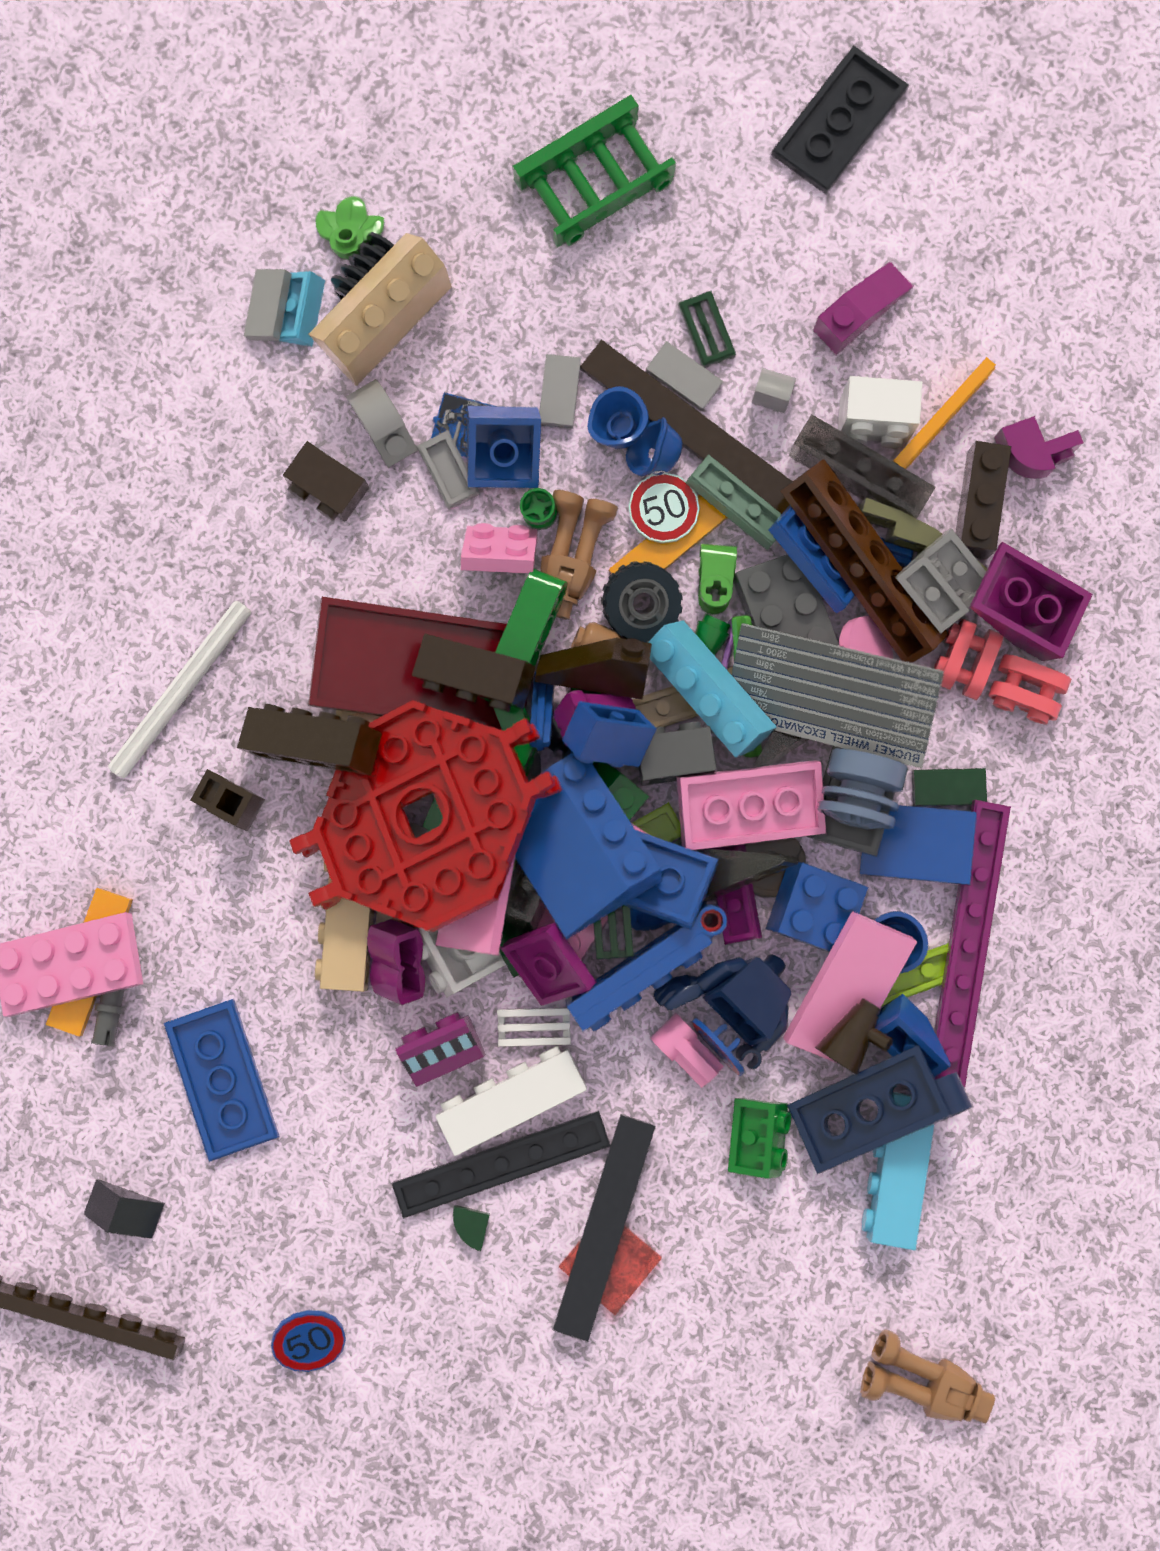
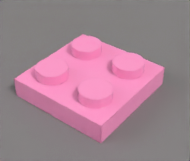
(499, 548)

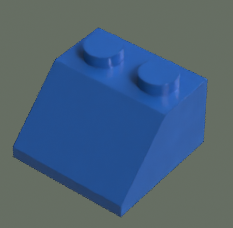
(503, 446)

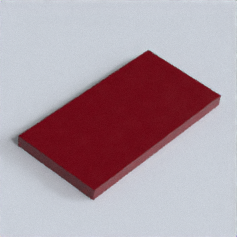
(369, 657)

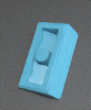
(302, 308)

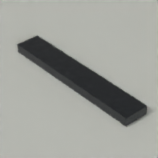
(501, 1164)
(604, 1227)

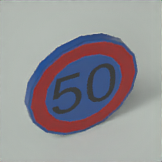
(718, 1046)
(308, 1340)

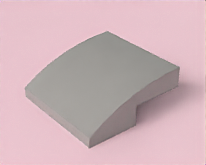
(943, 580)

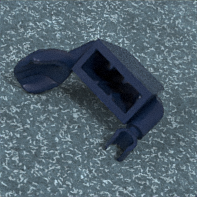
(743, 994)

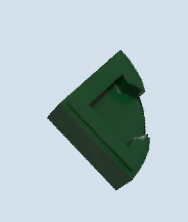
(471, 1225)

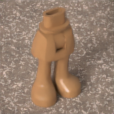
(576, 570)
(950, 1390)

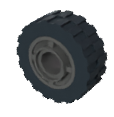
(632, 581)

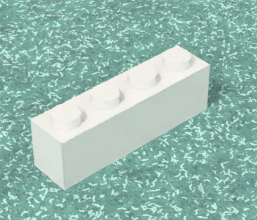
(510, 1101)

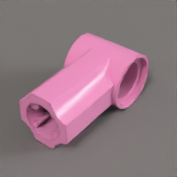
(681, 1044)

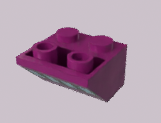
(441, 1050)

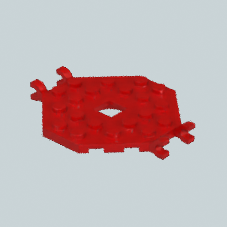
(452, 866)

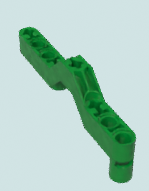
(522, 640)

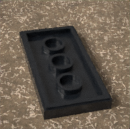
(839, 119)

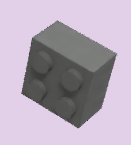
(678, 754)

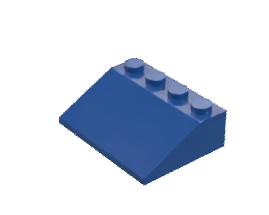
(583, 850)

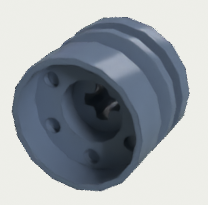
(862, 788)

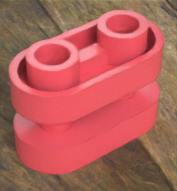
(961, 638)
(1039, 706)

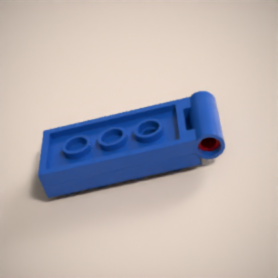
(647, 968)

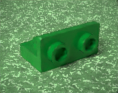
(759, 1138)

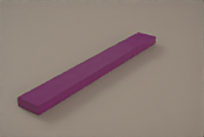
(970, 939)

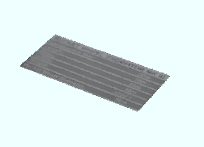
(839, 693)

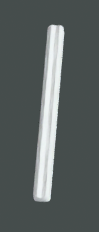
(179, 689)

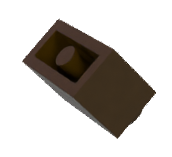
(325, 482)

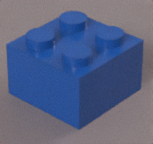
(814, 905)

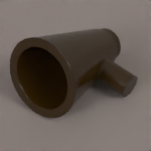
(852, 1035)

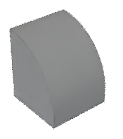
(773, 390)

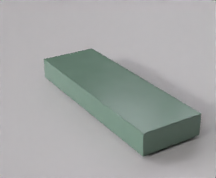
(734, 500)

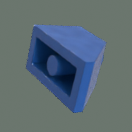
(911, 1028)

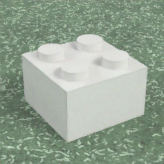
(880, 410)

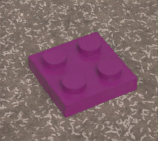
(548, 964)

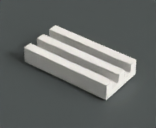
(502, 1027)

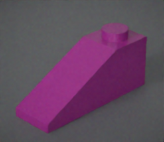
(861, 307)

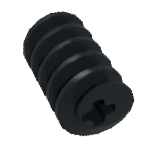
(360, 264)

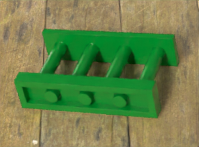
(592, 137)

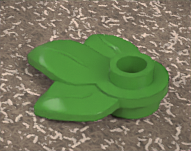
(347, 222)

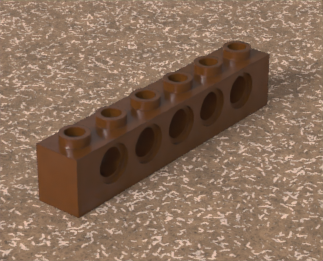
(861, 560)

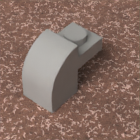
(382, 422)

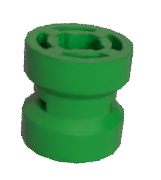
(535, 502)

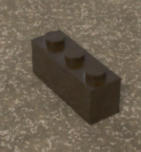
(983, 497)
(473, 673)

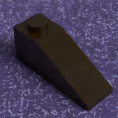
(604, 666)

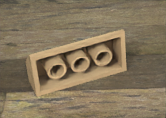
(382, 307)

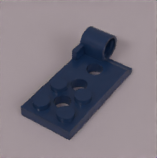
(929, 1104)

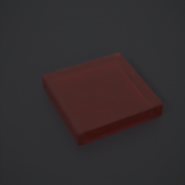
(629, 1269)

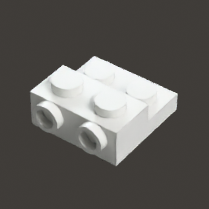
(453, 967)

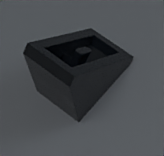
(123, 1210)

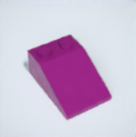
(1030, 604)

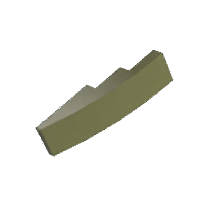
(901, 527)

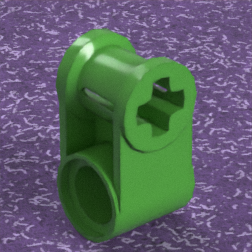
(716, 572)

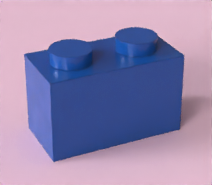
(608, 734)

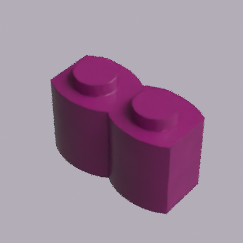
(396, 961)

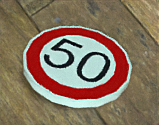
(663, 508)

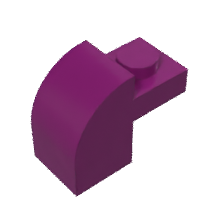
(1030, 453)

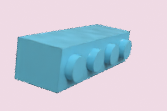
(709, 688)
(898, 1187)

